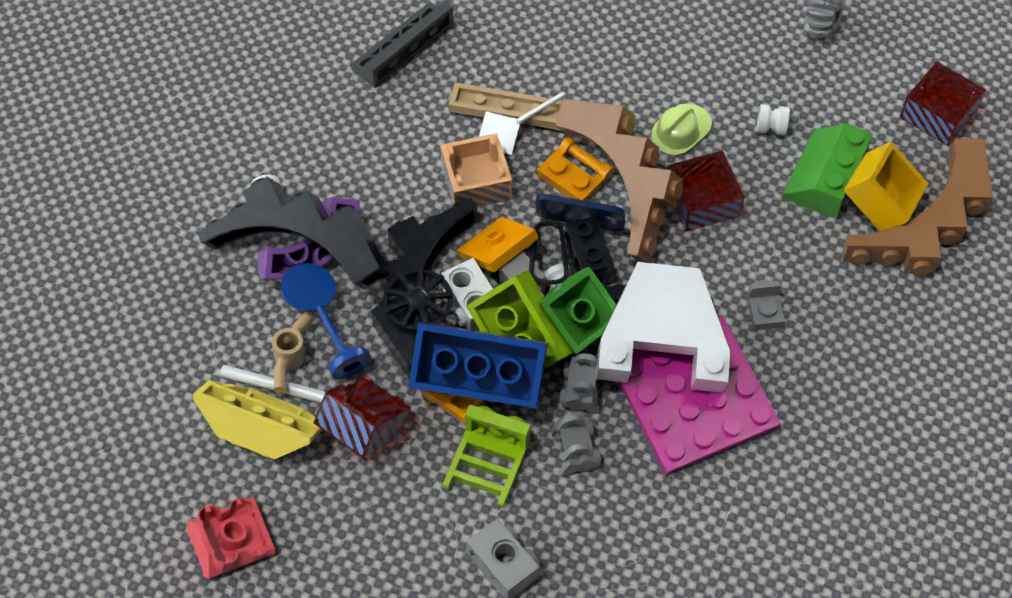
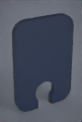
(570, 209)

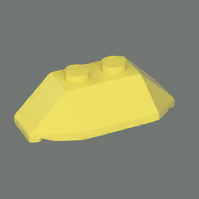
(255, 419)

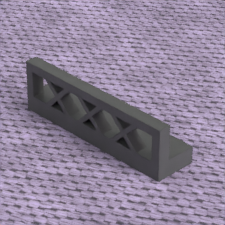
(404, 43)

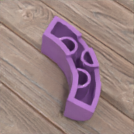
(276, 261)

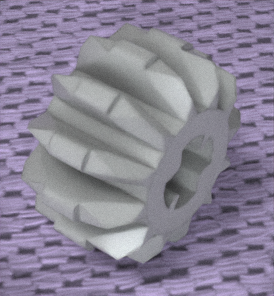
(823, 17)

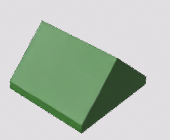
(579, 309)

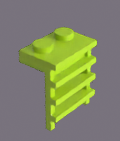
(496, 436)

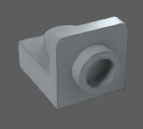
(765, 305)

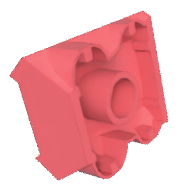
(229, 536)

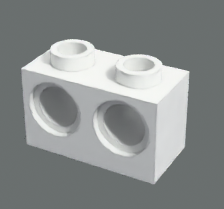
(477, 285)

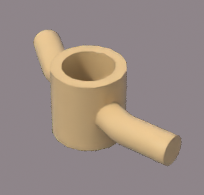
(289, 359)

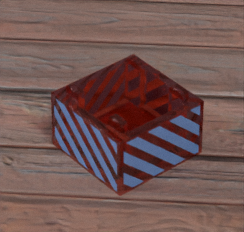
(942, 103)
(708, 191)
(361, 415)

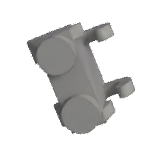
(581, 384)
(576, 438)

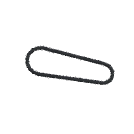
(564, 256)

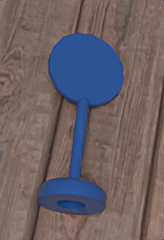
(312, 290)

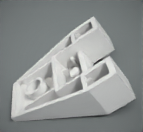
(666, 312)

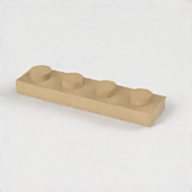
(479, 100)

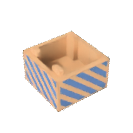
(476, 170)

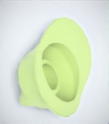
(681, 128)

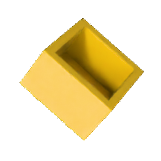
(886, 187)

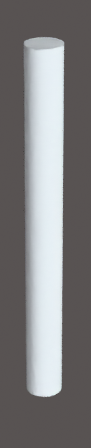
(268, 383)

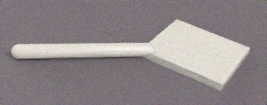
(508, 127)

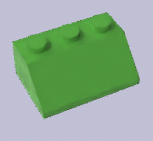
(827, 167)

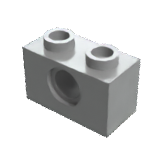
(510, 577)

